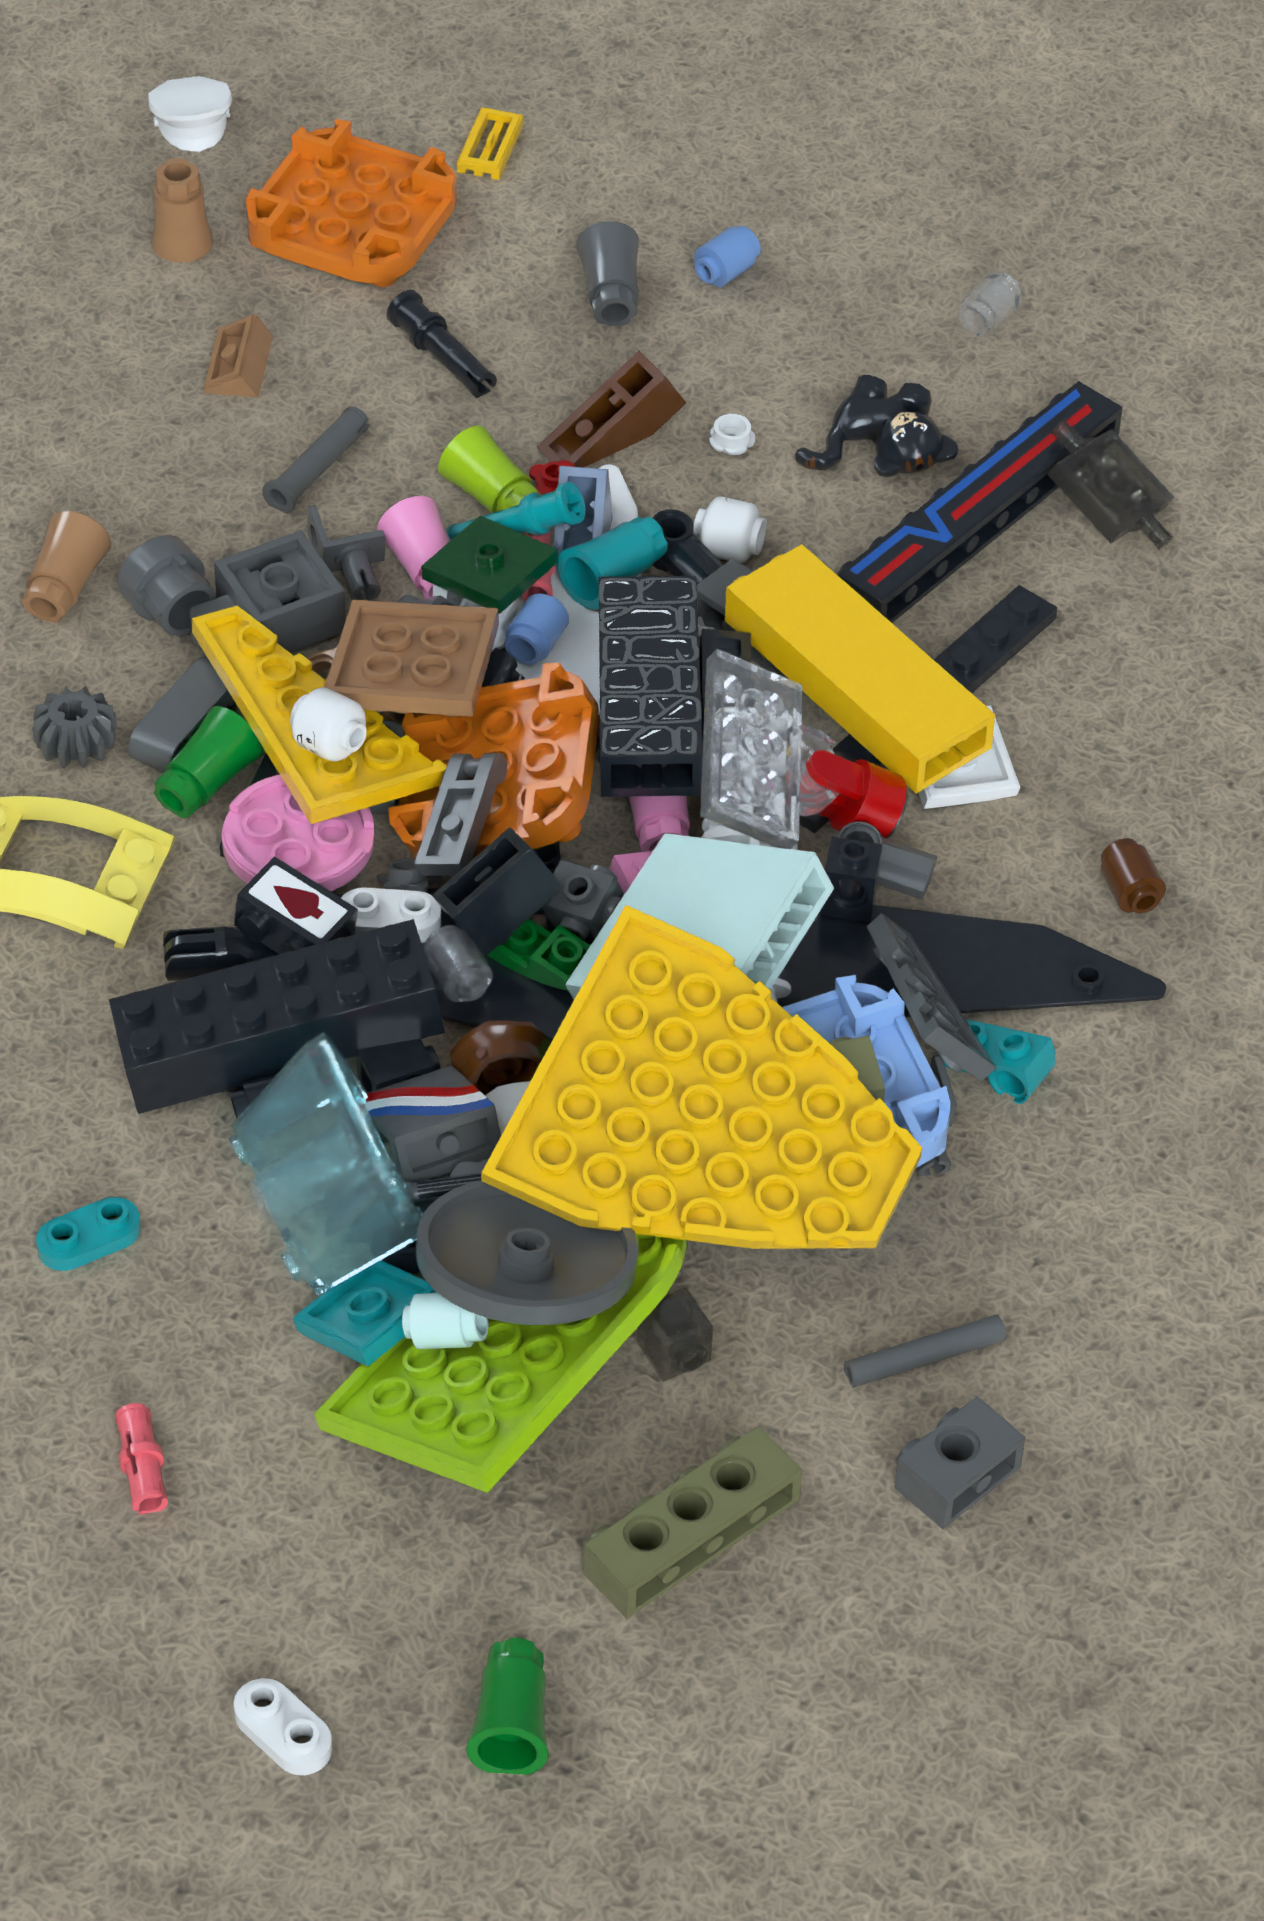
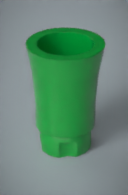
(207, 762)
(510, 1711)

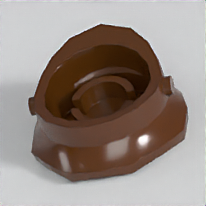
(500, 1053)

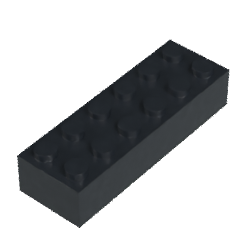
(256, 1015)

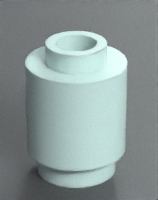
(439, 1324)

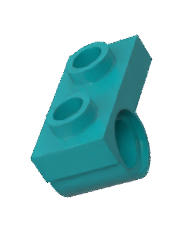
(1020, 1059)

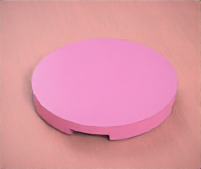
(270, 823)

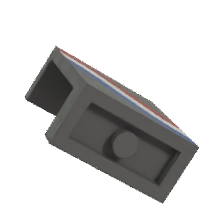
(434, 1123)

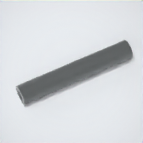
(925, 1350)

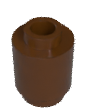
(1132, 876)

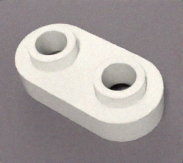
(391, 906)
(280, 1723)

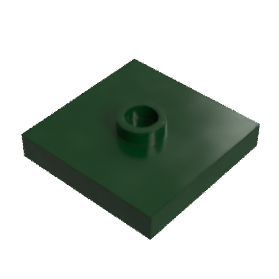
(489, 564)

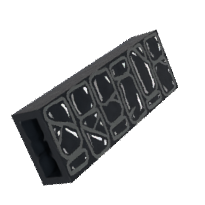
(649, 687)

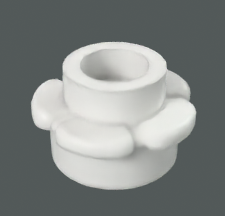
(732, 434)

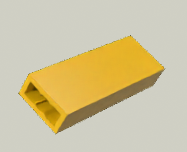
(859, 668)

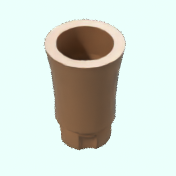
(180, 214)
(66, 560)

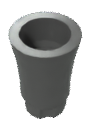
(610, 269)

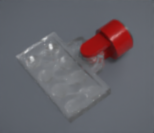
(770, 768)

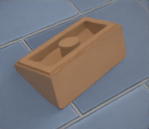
(239, 358)

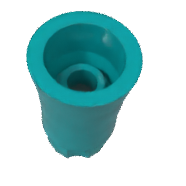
(617, 553)

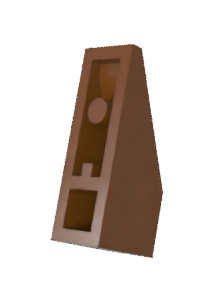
(617, 415)

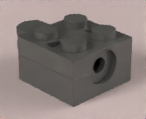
(282, 588)

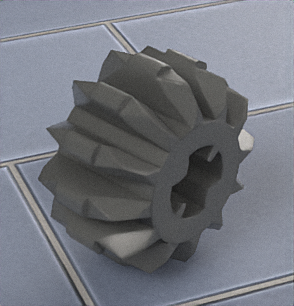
(74, 726)

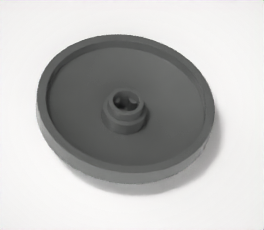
(519, 1260)

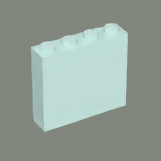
(730, 894)

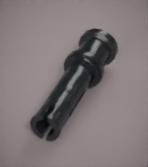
(430, 332)

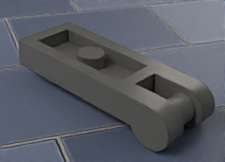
(459, 813)

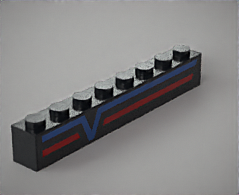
(975, 506)

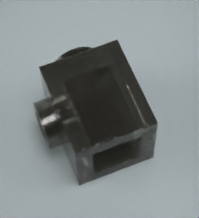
(676, 1335)

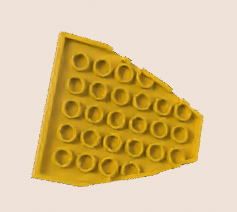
(699, 1110)

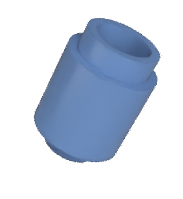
(727, 255)
(536, 629)

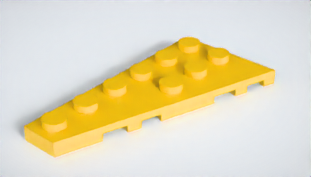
(267, 685)

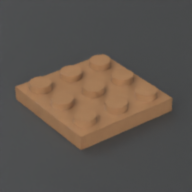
(414, 656)

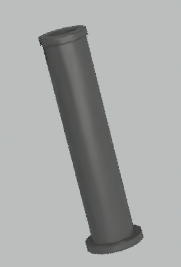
(315, 460)

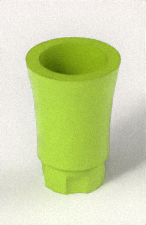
(484, 470)

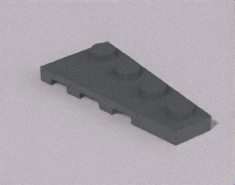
(928, 1000)

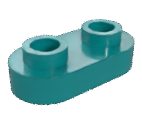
(89, 1233)

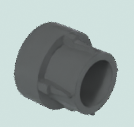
(164, 583)

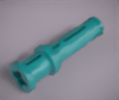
(537, 512)

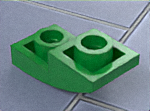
(542, 954)

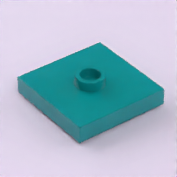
(362, 1312)

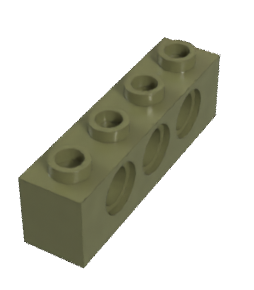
(636, 1577)

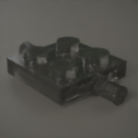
(1111, 485)

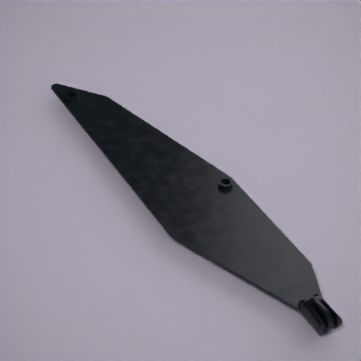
(977, 959)

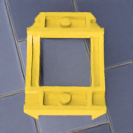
(124, 882)

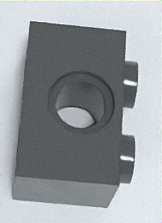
(947, 1488)

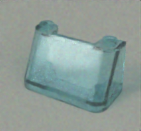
(324, 1169)

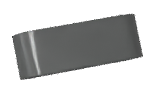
(178, 715)

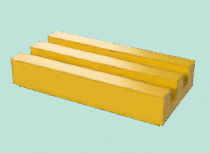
(483, 164)

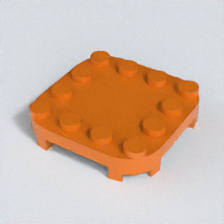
(352, 205)
(549, 747)

